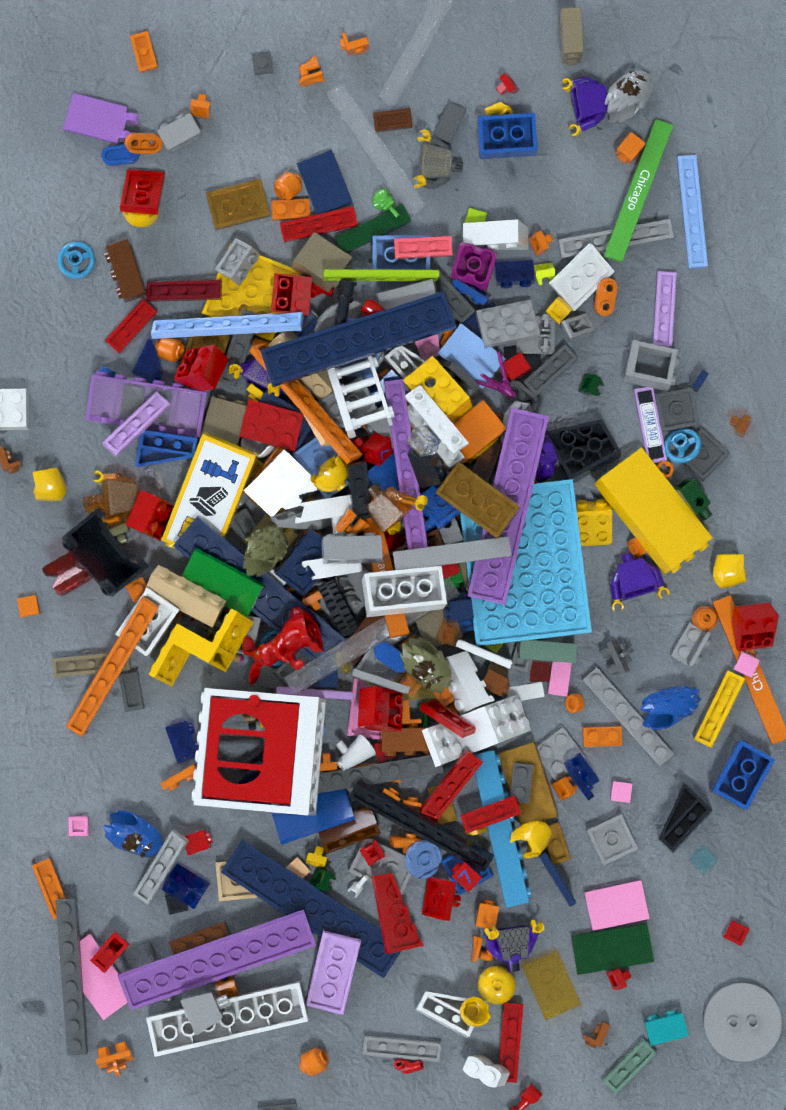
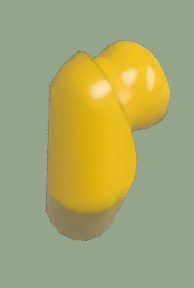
(498, 108)

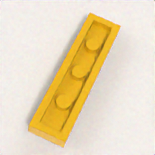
(720, 709)

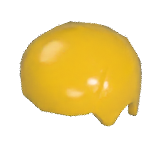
(475, 1012)

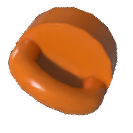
(574, 703)

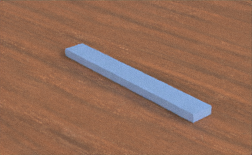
(227, 325)

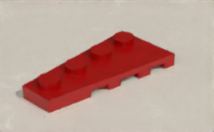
(395, 922)

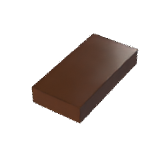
(392, 120)

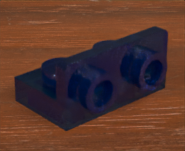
(514, 273)
(182, 741)
(582, 774)
(185, 886)

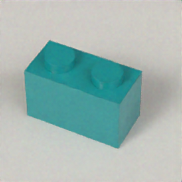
(666, 1027)

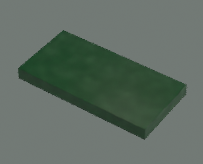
(612, 948)

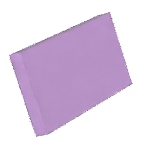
(333, 972)

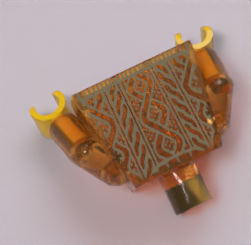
(118, 496)
(391, 506)

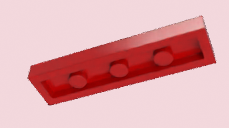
(319, 224)
(451, 785)
(511, 1038)

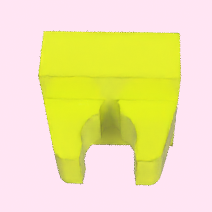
(544, 270)

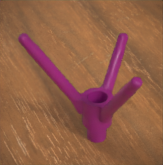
(503, 386)

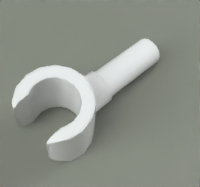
(357, 886)

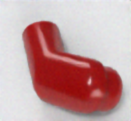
(408, 1067)

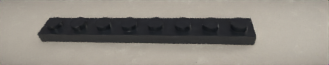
(421, 825)

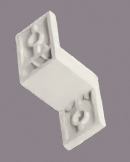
(492, 727)

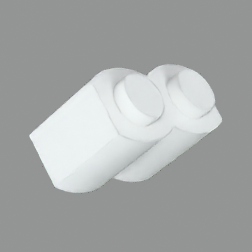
(483, 1068)

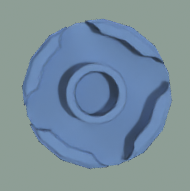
(423, 859)

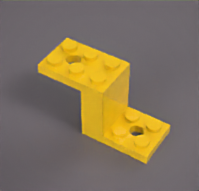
(444, 393)
(185, 642)

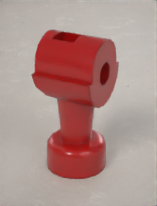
(529, 1096)

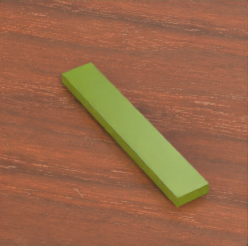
(380, 275)

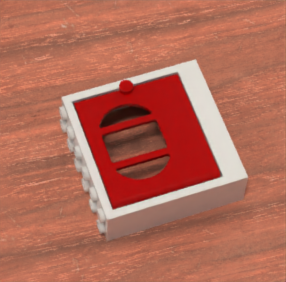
(279, 755)

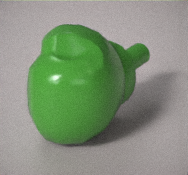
(384, 201)

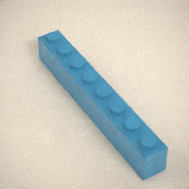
(506, 854)

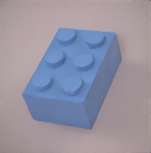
(385, 255)

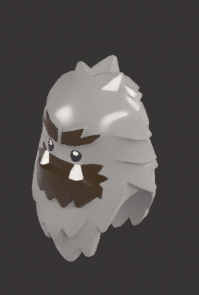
(628, 95)

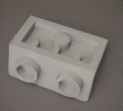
(237, 261)
(690, 645)

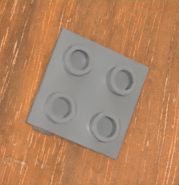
(541, 345)
(351, 588)

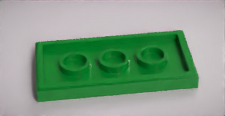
(223, 580)

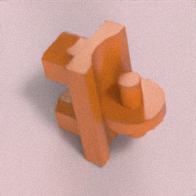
(106, 1060)

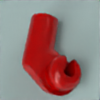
(316, 290)

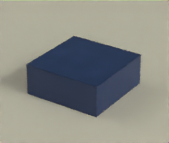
(700, 380)

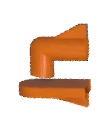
(309, 79)
(343, 524)
(484, 955)

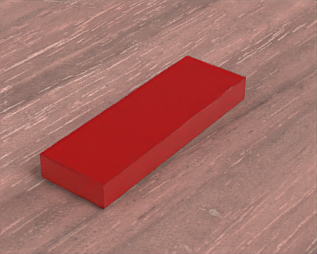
(131, 326)
(448, 718)
(490, 814)

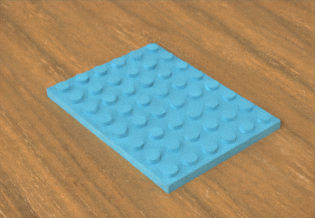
(548, 576)

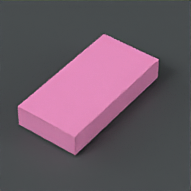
(559, 678)

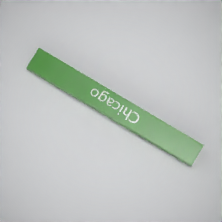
(638, 191)

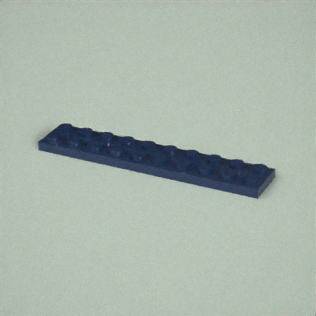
(358, 339)
(274, 599)
(292, 894)

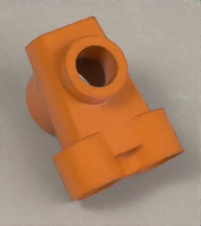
(404, 841)

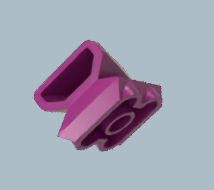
(474, 265)

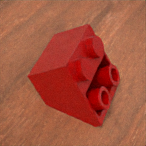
(291, 294)
(202, 367)
(150, 515)
(754, 626)
(380, 709)

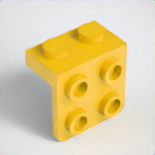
(594, 522)

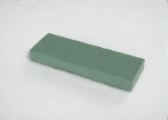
(547, 651)
(629, 1066)

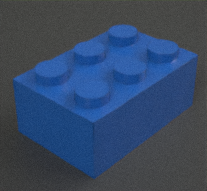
(507, 136)
(742, 775)

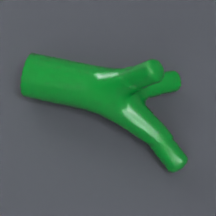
(425, 718)

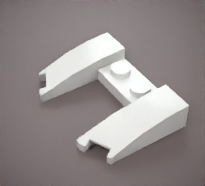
(322, 509)

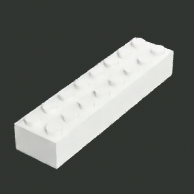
(245, 1016)

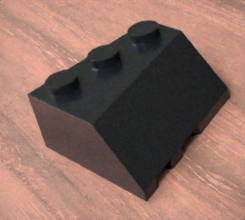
(583, 448)

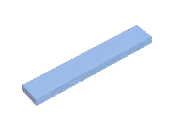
(692, 211)

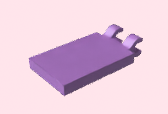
(98, 119)

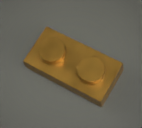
(557, 846)

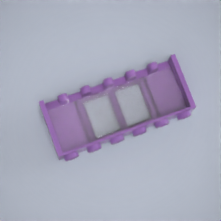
(117, 399)

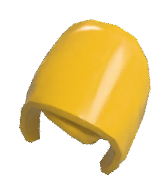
(49, 485)
(729, 570)
(536, 834)

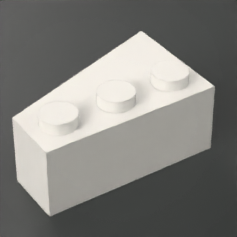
(465, 684)

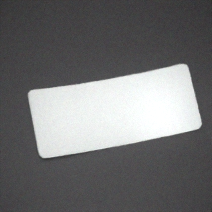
(527, 691)

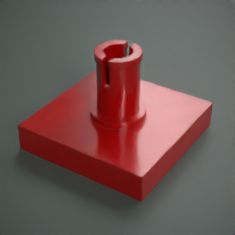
(439, 898)

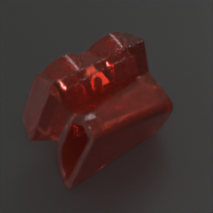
(67, 572)

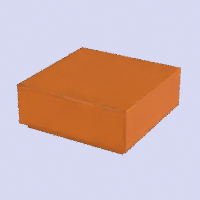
(28, 606)

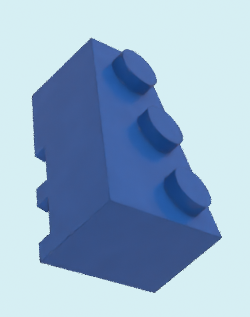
(163, 447)

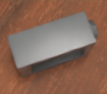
(647, 380)

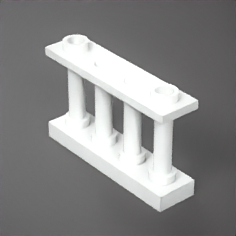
(347, 407)
(426, 412)

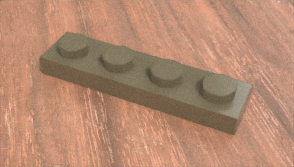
(80, 665)

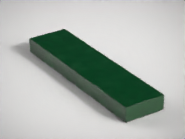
(377, 226)

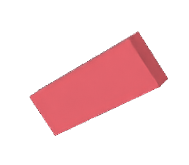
(423, 247)

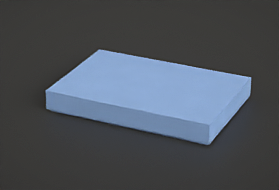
(469, 354)

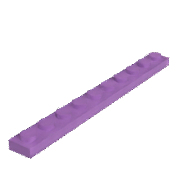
(407, 480)

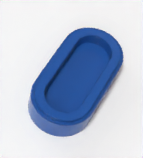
(118, 155)
(389, 656)

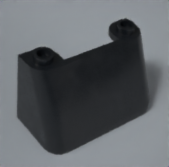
(102, 554)

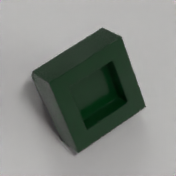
(589, 385)
(321, 879)

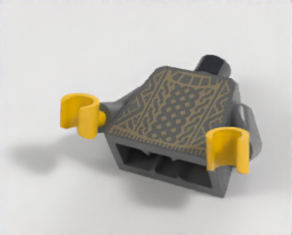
(436, 162)

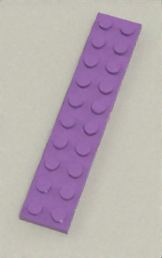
(514, 480)
(216, 960)

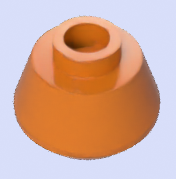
(700, 614)

